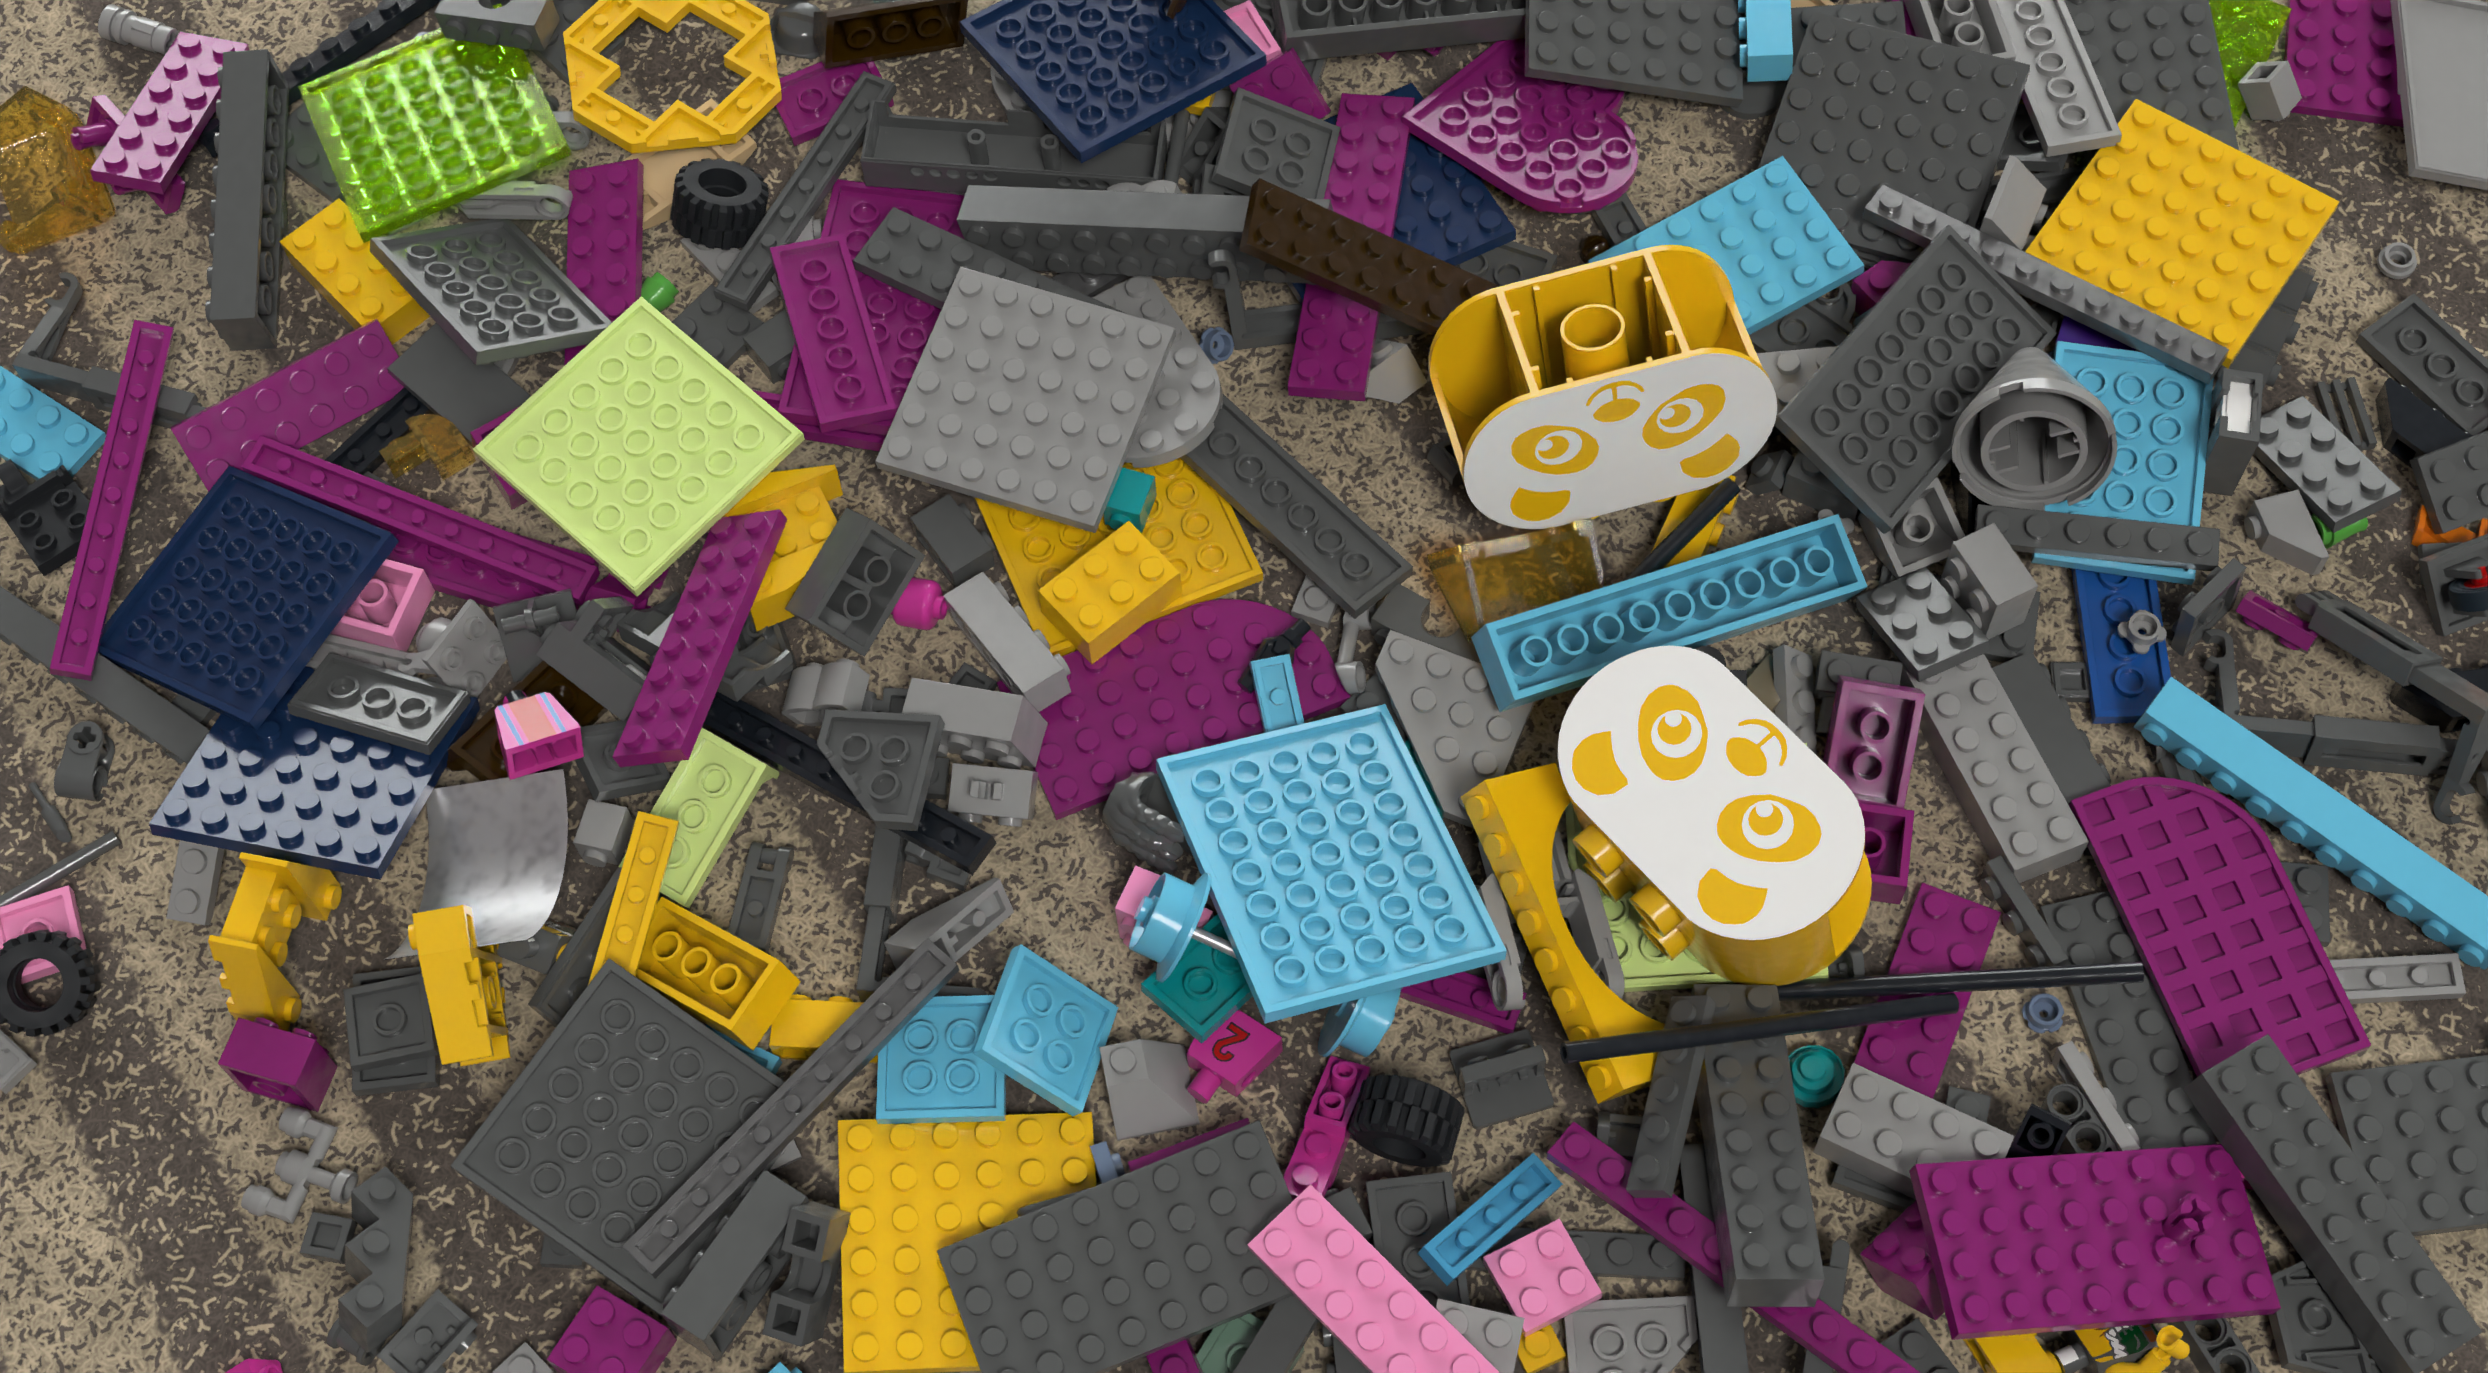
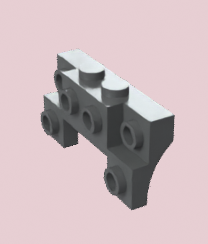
(745, 668)

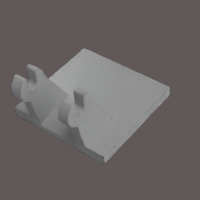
(464, 654)

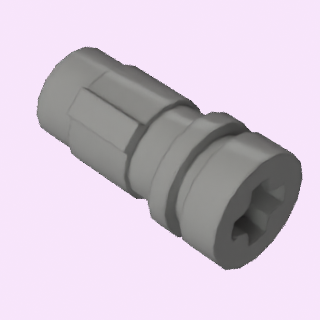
(126, 27)

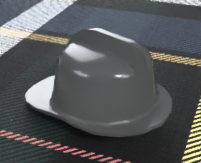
(794, 30)

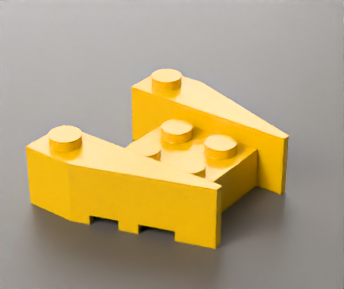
(804, 502)
(257, 931)
(461, 986)

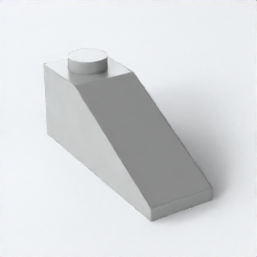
(954, 924)

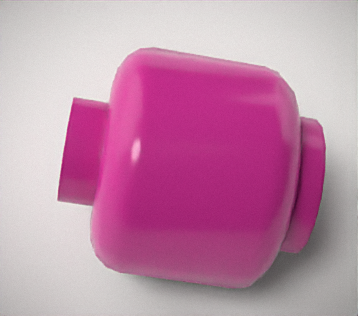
(920, 605)

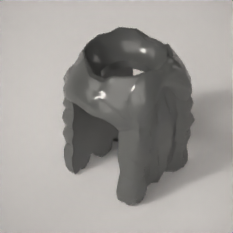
(1145, 822)

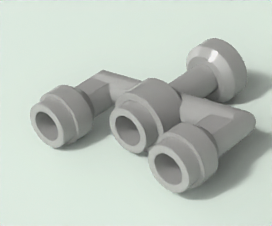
(300, 1170)

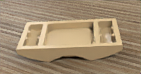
(662, 167)

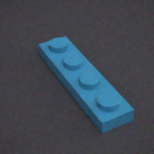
(1489, 1219)

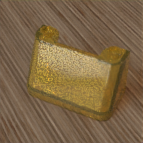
(44, 176)
(1517, 573)

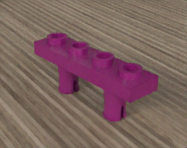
(100, 126)

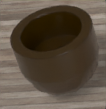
(1590, 241)

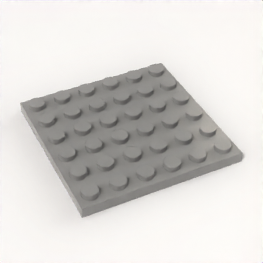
(1026, 399)

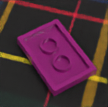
(814, 96)

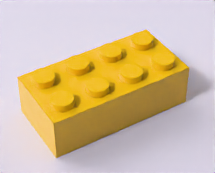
(348, 275)
(714, 974)

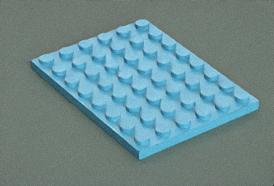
(1328, 863)

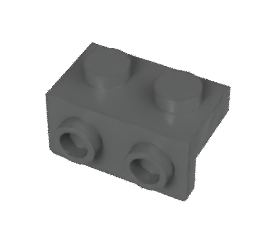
(429, 1337)

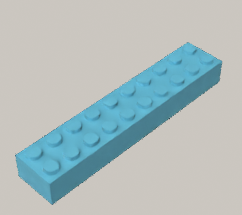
(1674, 606)

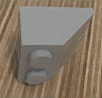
(2015, 206)
(1919, 537)

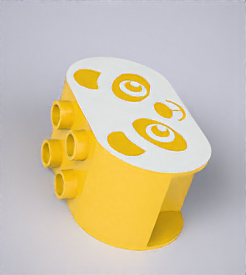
(1600, 387)
(1713, 819)

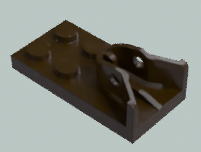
(479, 747)

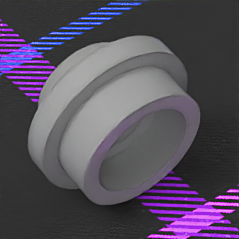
(2400, 252)

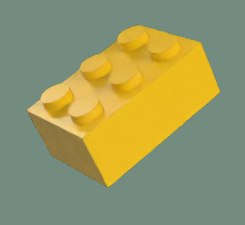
(1110, 592)

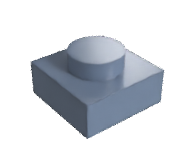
(1107, 1165)

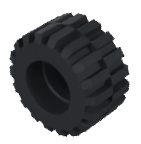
(718, 203)
(77, 977)
(1406, 1120)

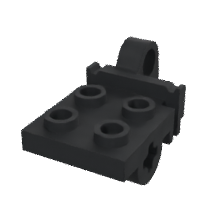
(44, 515)

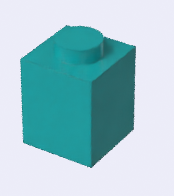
(1131, 499)

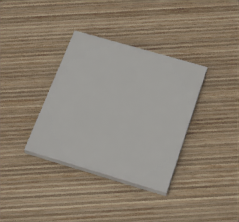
(2444, 88)

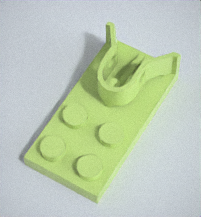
(708, 801)

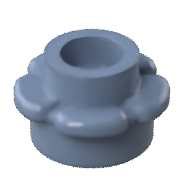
(1222, 344)
(2045, 1003)

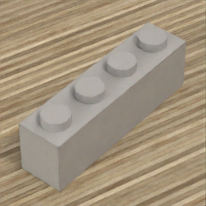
(1007, 641)

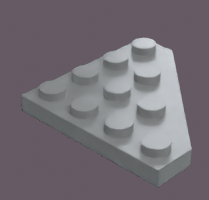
(1449, 718)

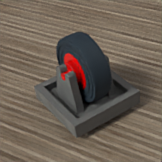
(2457, 585)

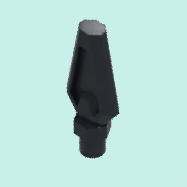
(1275, 646)

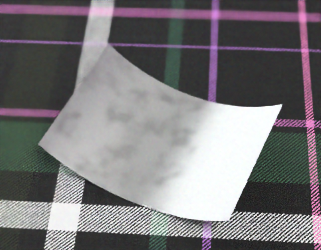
(498, 852)

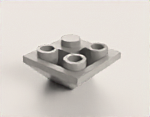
(1393, 372)

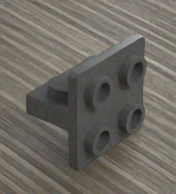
(1502, 1078)

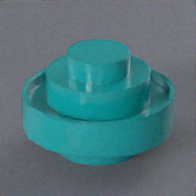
(1816, 1075)

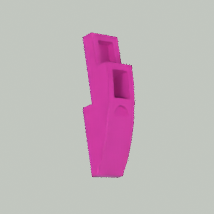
(1326, 1128)

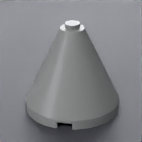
(2034, 436)

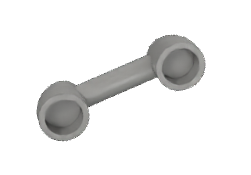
(1352, 673)

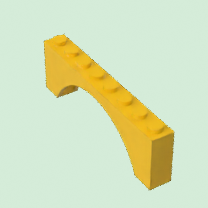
(1517, 830)

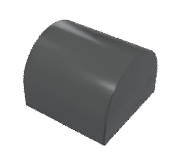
(1444, 461)

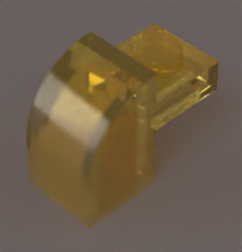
(431, 439)

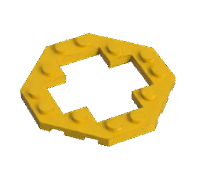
(679, 125)

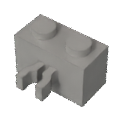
(992, 792)

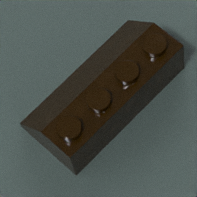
(887, 30)

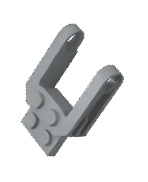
(527, 198)
(1579, 903)

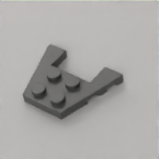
(2311, 1329)

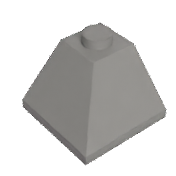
(1148, 1087)

